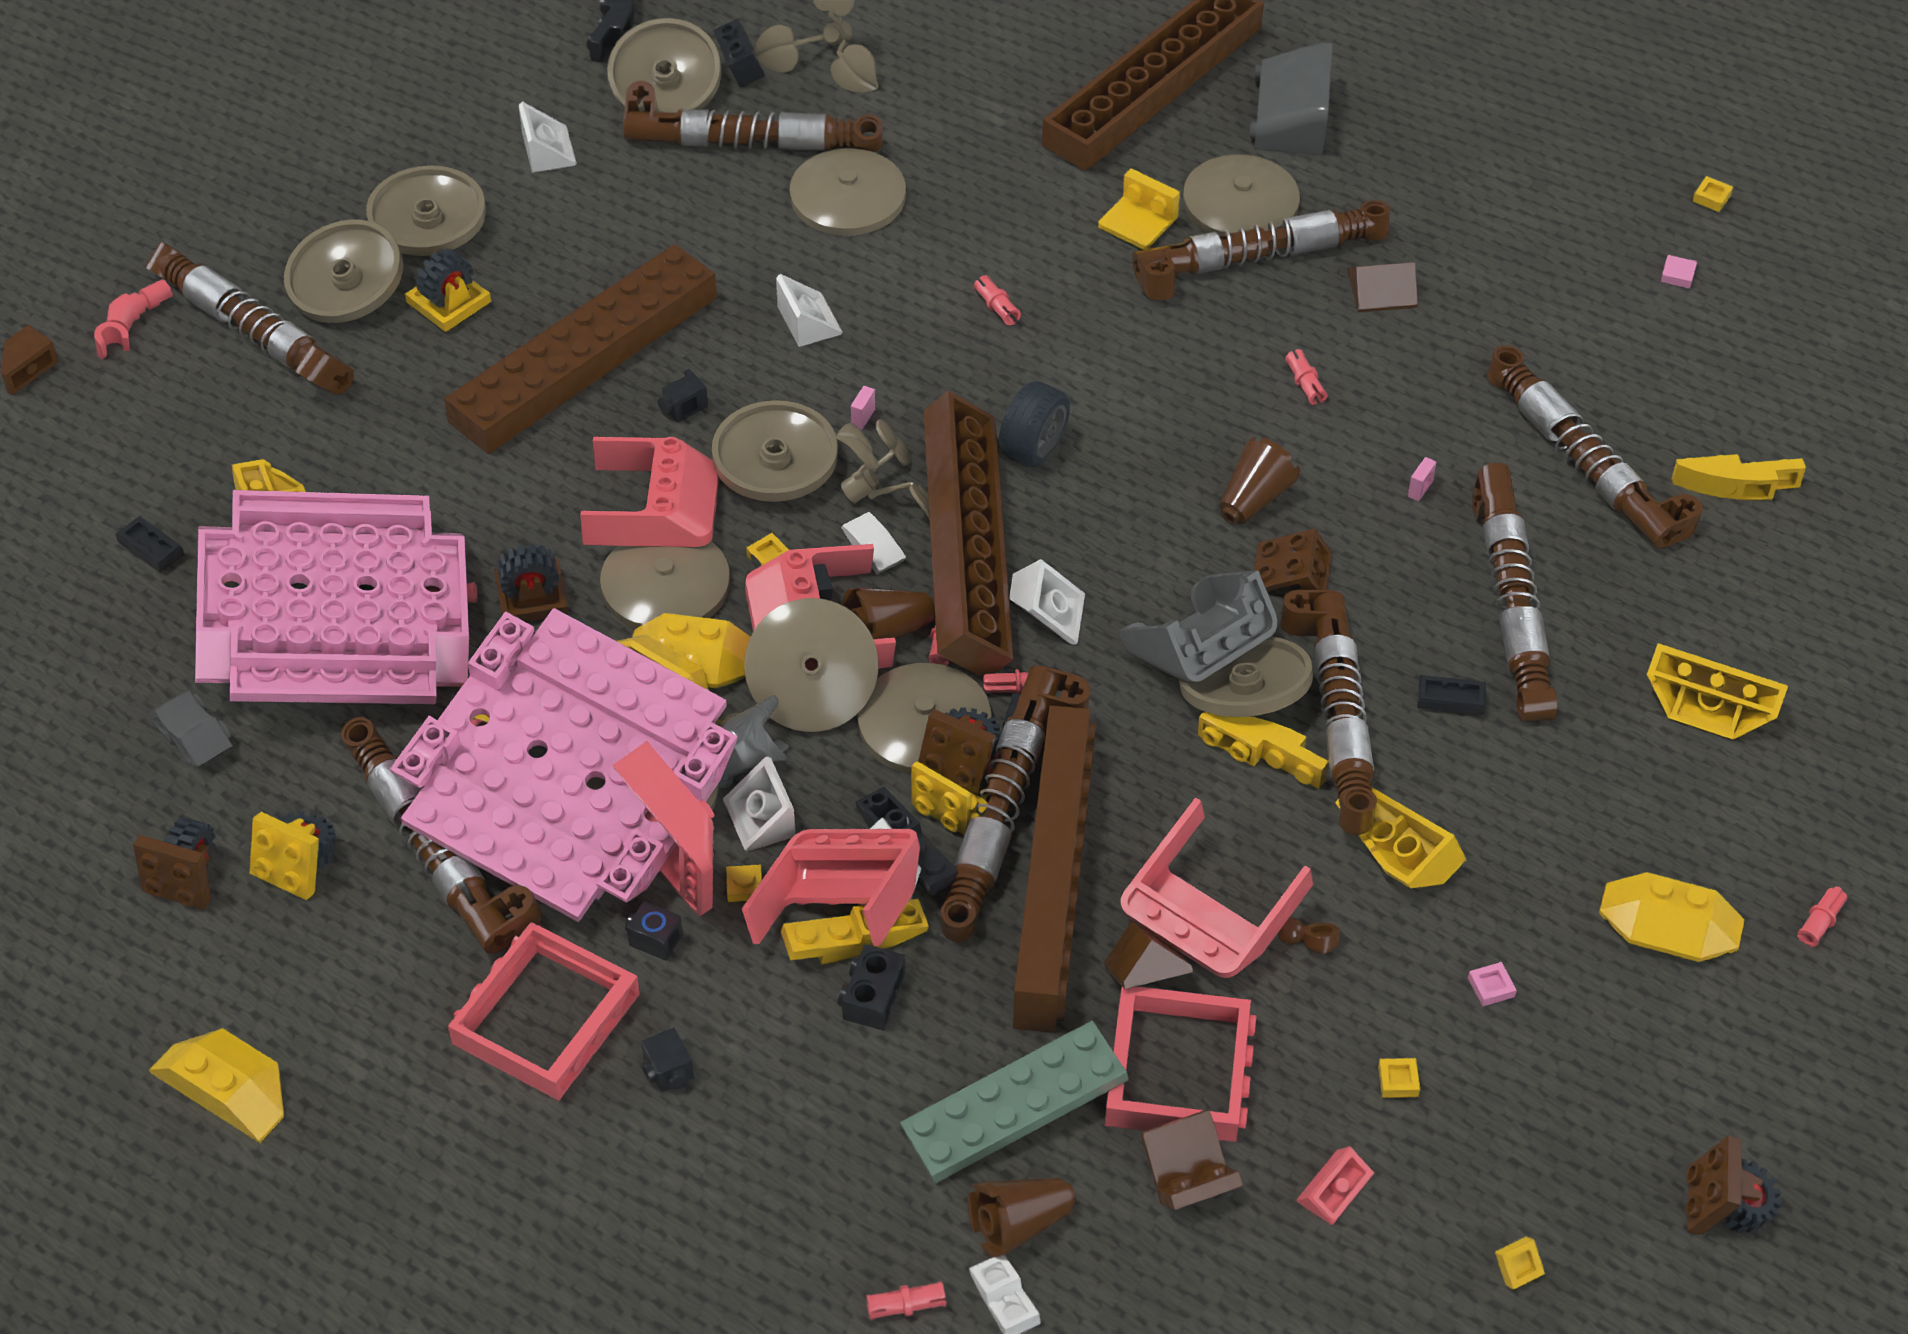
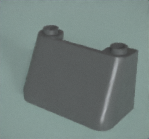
(1293, 100)
(1228, 620)

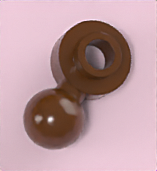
(1318, 936)

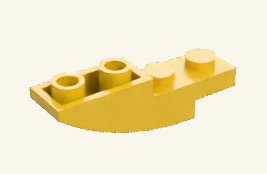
(1728, 478)
(1255, 738)
(845, 936)

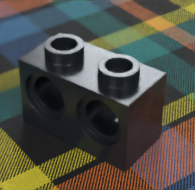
(739, 53)
(878, 988)

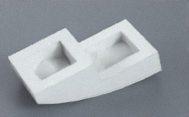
(869, 530)
(1004, 1295)

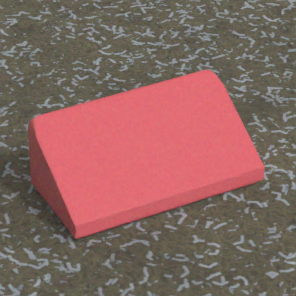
(1336, 1185)

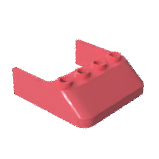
(679, 495)
(793, 578)
(682, 816)
(837, 868)
(1195, 921)

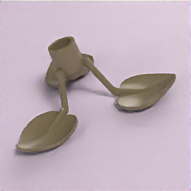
(851, 71)
(865, 480)

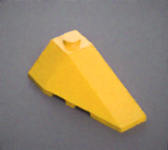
(1411, 845)

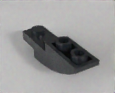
(615, 22)
(936, 869)

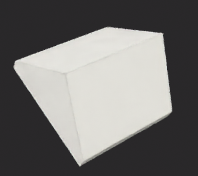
(545, 140)
(805, 312)
(761, 808)

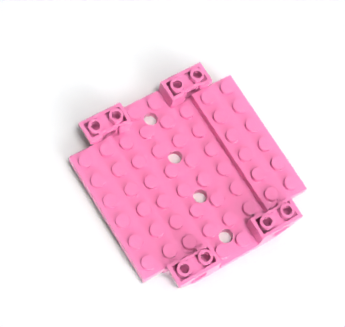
(332, 635)
(536, 816)

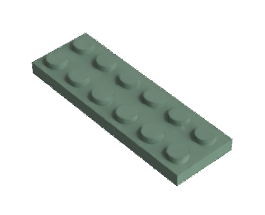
(1014, 1101)

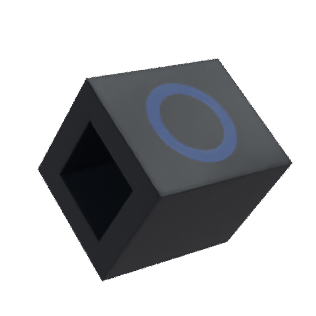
(654, 930)

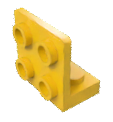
(1143, 210)
(943, 799)

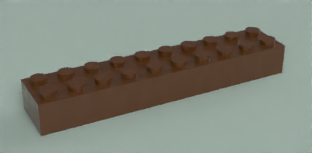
(1148, 78)
(580, 348)
(967, 536)
(1054, 871)

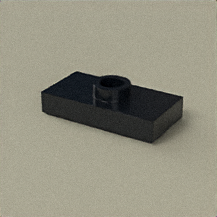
(149, 544)
(1451, 694)

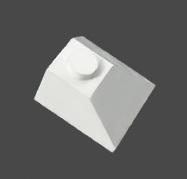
(1049, 599)

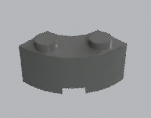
(191, 728)

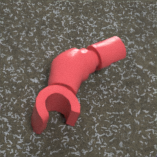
(124, 312)

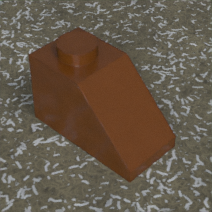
(25, 358)

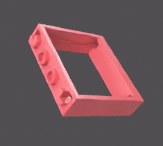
(505, 970)
(1148, 1116)

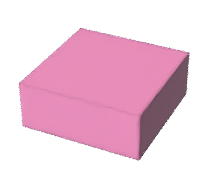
(1678, 271)
(863, 407)
(1422, 479)
(1492, 984)

